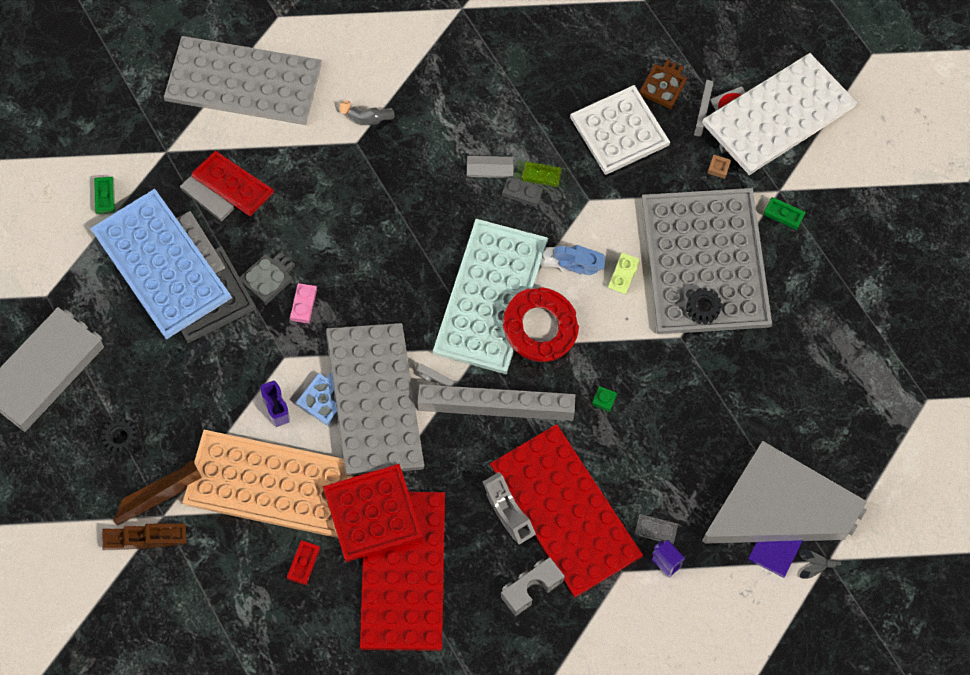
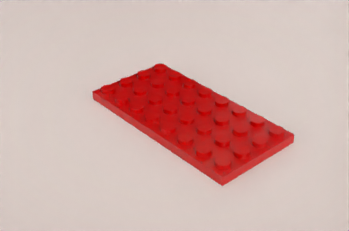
(567, 510)
(406, 586)

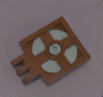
(664, 84)

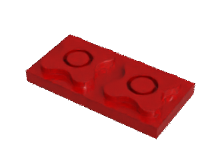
(232, 183)

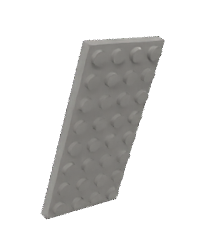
(243, 80)
(374, 398)

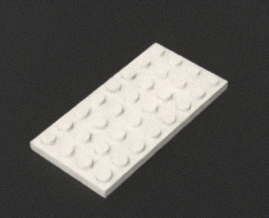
(779, 113)

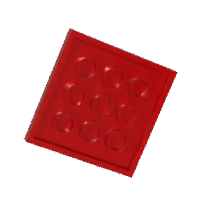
(372, 512)

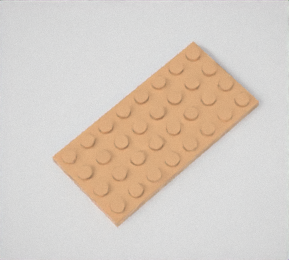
(264, 482)

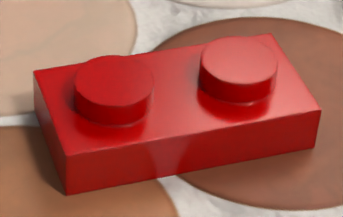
(303, 562)

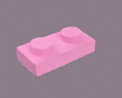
(303, 303)

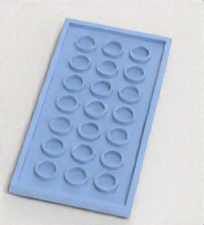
(161, 263)

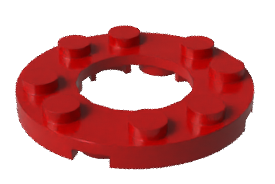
(558, 306)

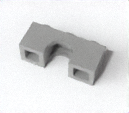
(544, 574)

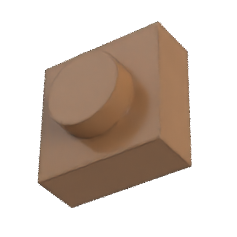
(719, 166)

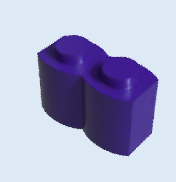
(275, 404)
(667, 558)

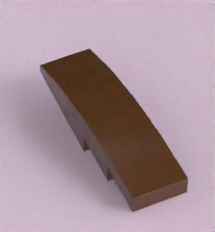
(144, 536)

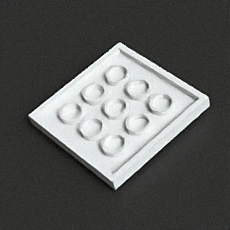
(619, 129)

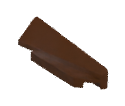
(156, 492)

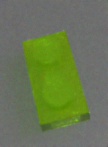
(541, 174)

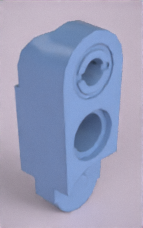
(579, 259)

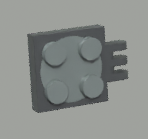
(268, 277)

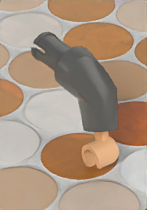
(368, 117)

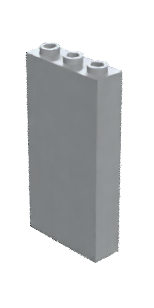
(45, 367)

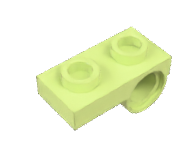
(624, 273)

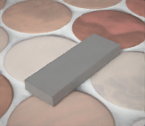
(704, 106)
(207, 198)

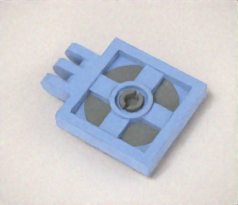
(319, 399)

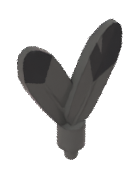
(818, 562)

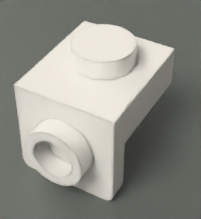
(549, 261)

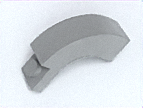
(507, 510)

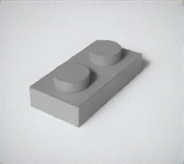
(429, 374)

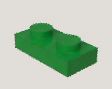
(104, 195)
(784, 213)

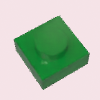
(604, 399)

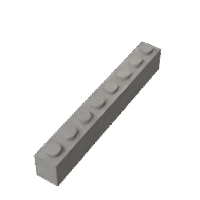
(496, 402)

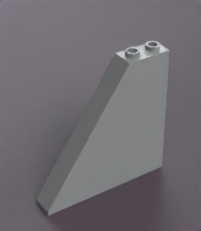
(784, 503)

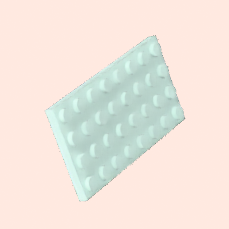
(493, 271)

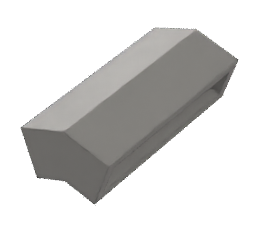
(489, 166)

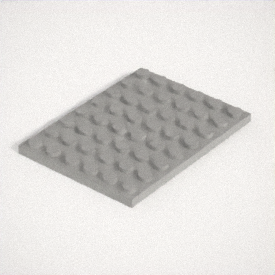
(710, 244)

